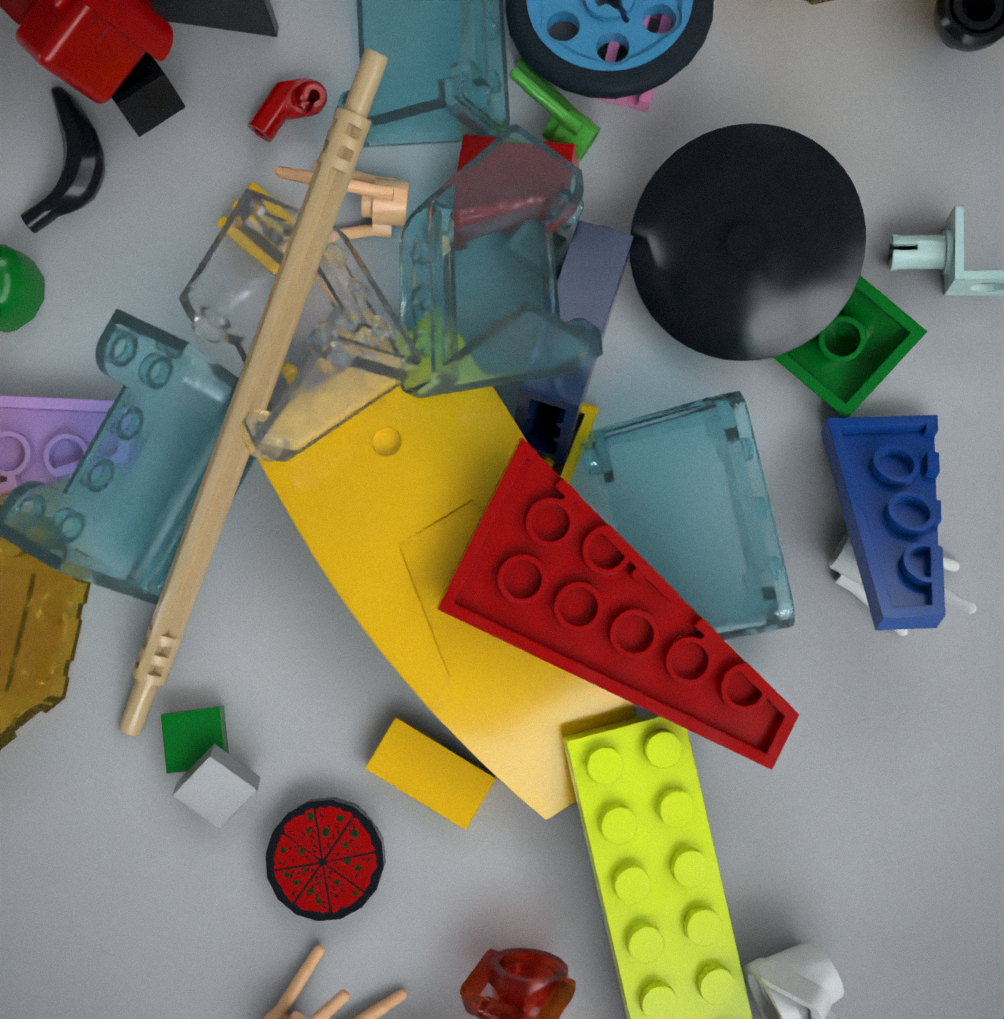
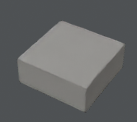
(216, 786)

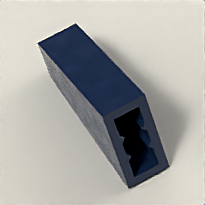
(587, 290)

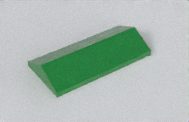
(854, 349)

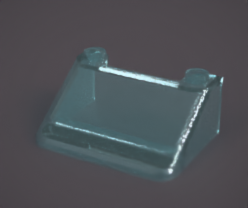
(484, 272)

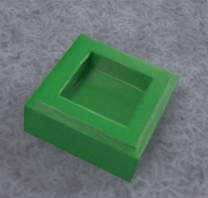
(191, 734)

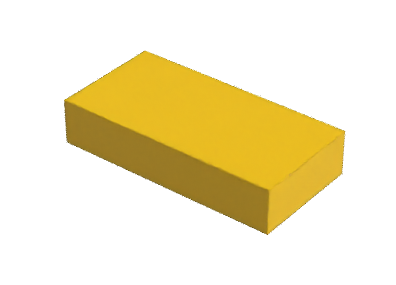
(431, 772)

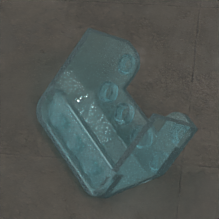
(141, 470)

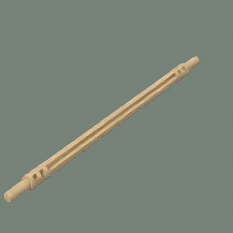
(254, 389)

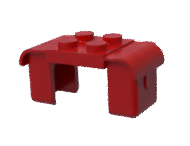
(90, 41)

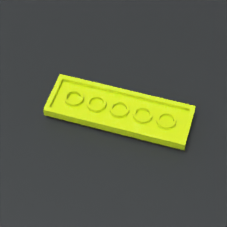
(656, 871)

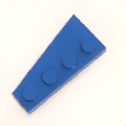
(892, 514)

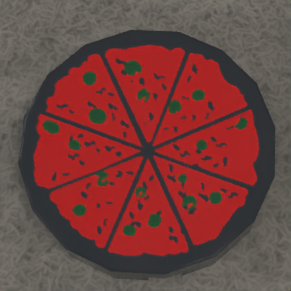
(325, 859)

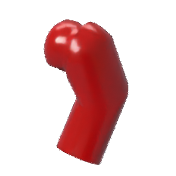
(288, 101)

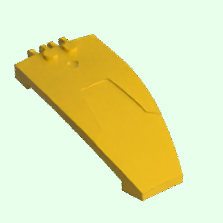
(387, 521)

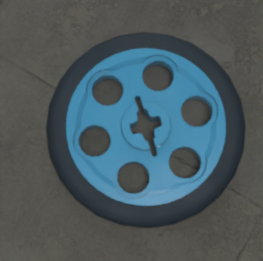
(575, 62)

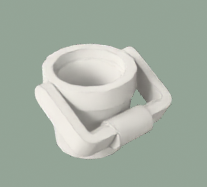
(794, 983)

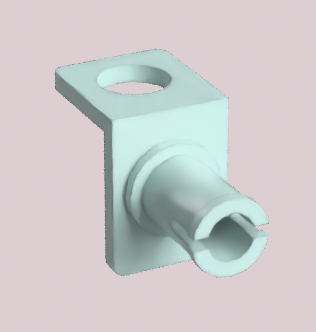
(946, 254)

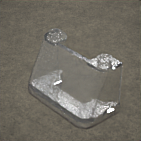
(345, 344)

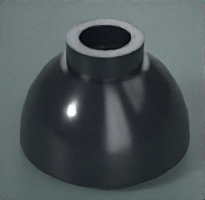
(969, 23)

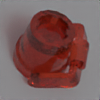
(523, 983)

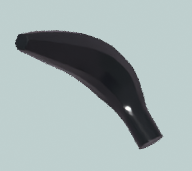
(82, 165)

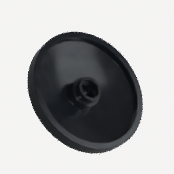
(747, 242)

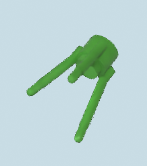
(567, 122)

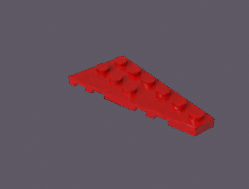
(582, 599)

